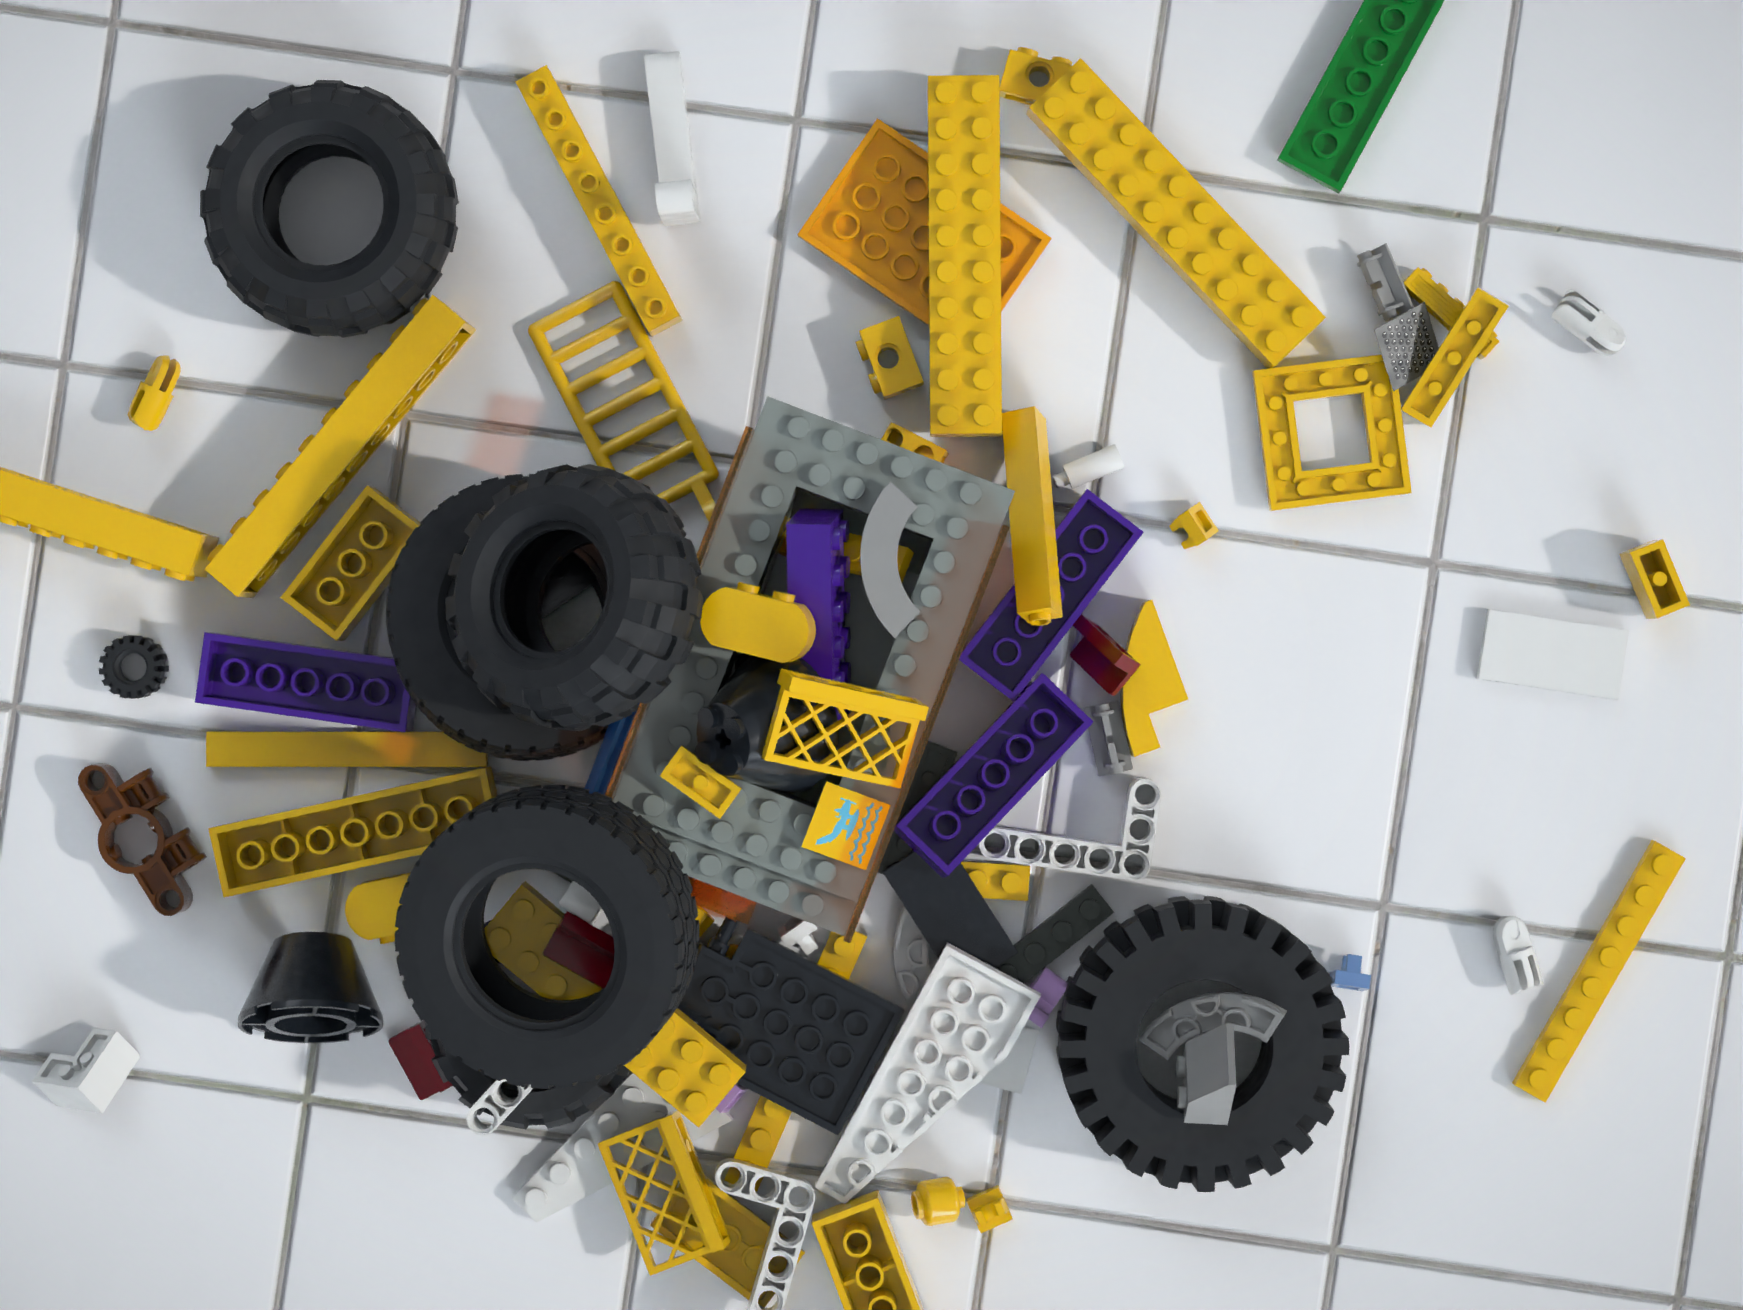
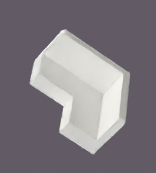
(90, 1076)

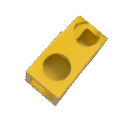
(908, 440)

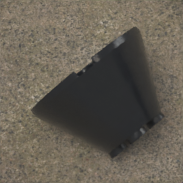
(737, 724)

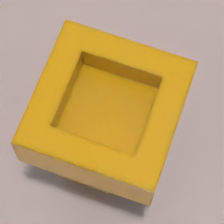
(1197, 525)
(989, 1209)

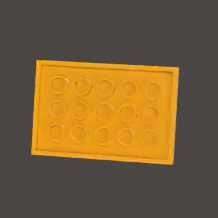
(878, 224)

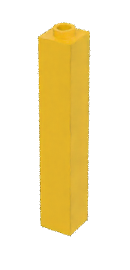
(1031, 516)

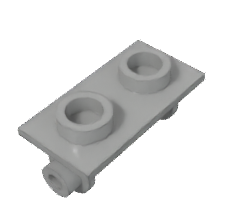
(1385, 282)
(1108, 739)

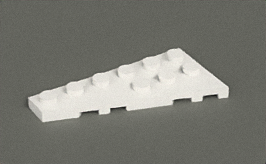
(578, 1164)

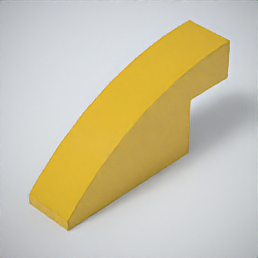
(1152, 685)

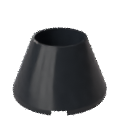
(311, 992)

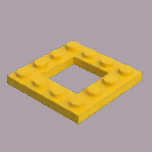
(1285, 480)

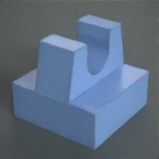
(1350, 975)

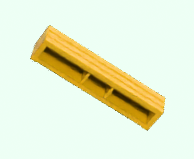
(1440, 304)

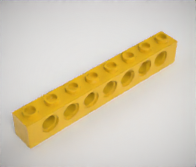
(599, 200)

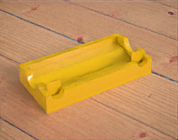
(741, 1258)

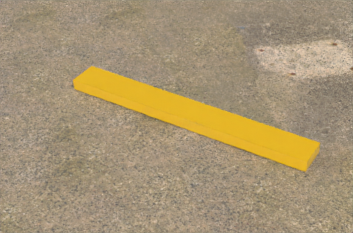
(338, 749)

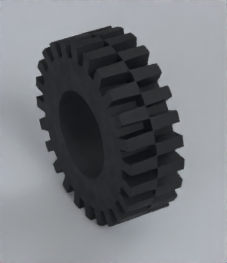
(1269, 1108)

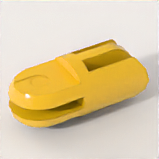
(154, 393)

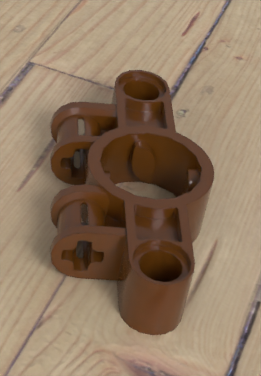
(173, 854)

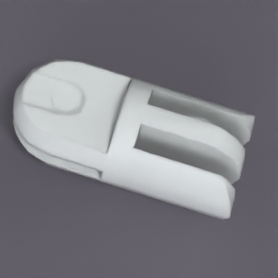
(1589, 324)
(1516, 954)

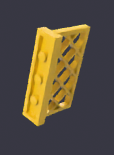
(849, 697)
(693, 1183)

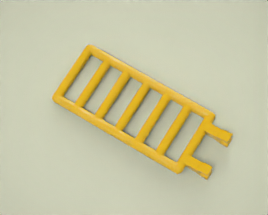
(661, 381)

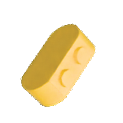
(758, 623)
(374, 906)

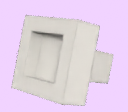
(799, 932)

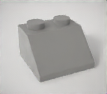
(1208, 1077)

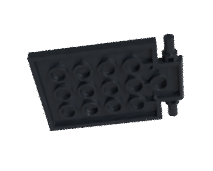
(791, 1022)

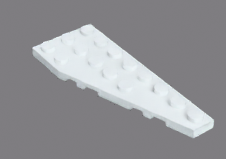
(945, 1047)

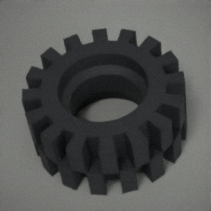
(154, 666)

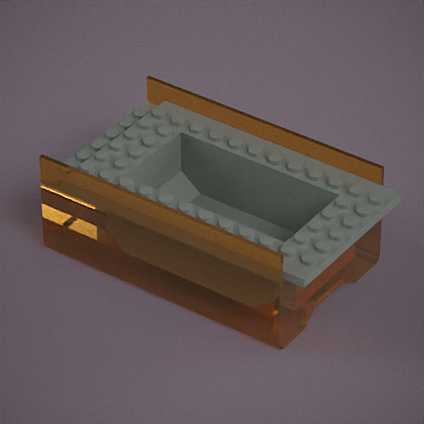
(956, 541)

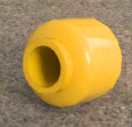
(937, 1201)

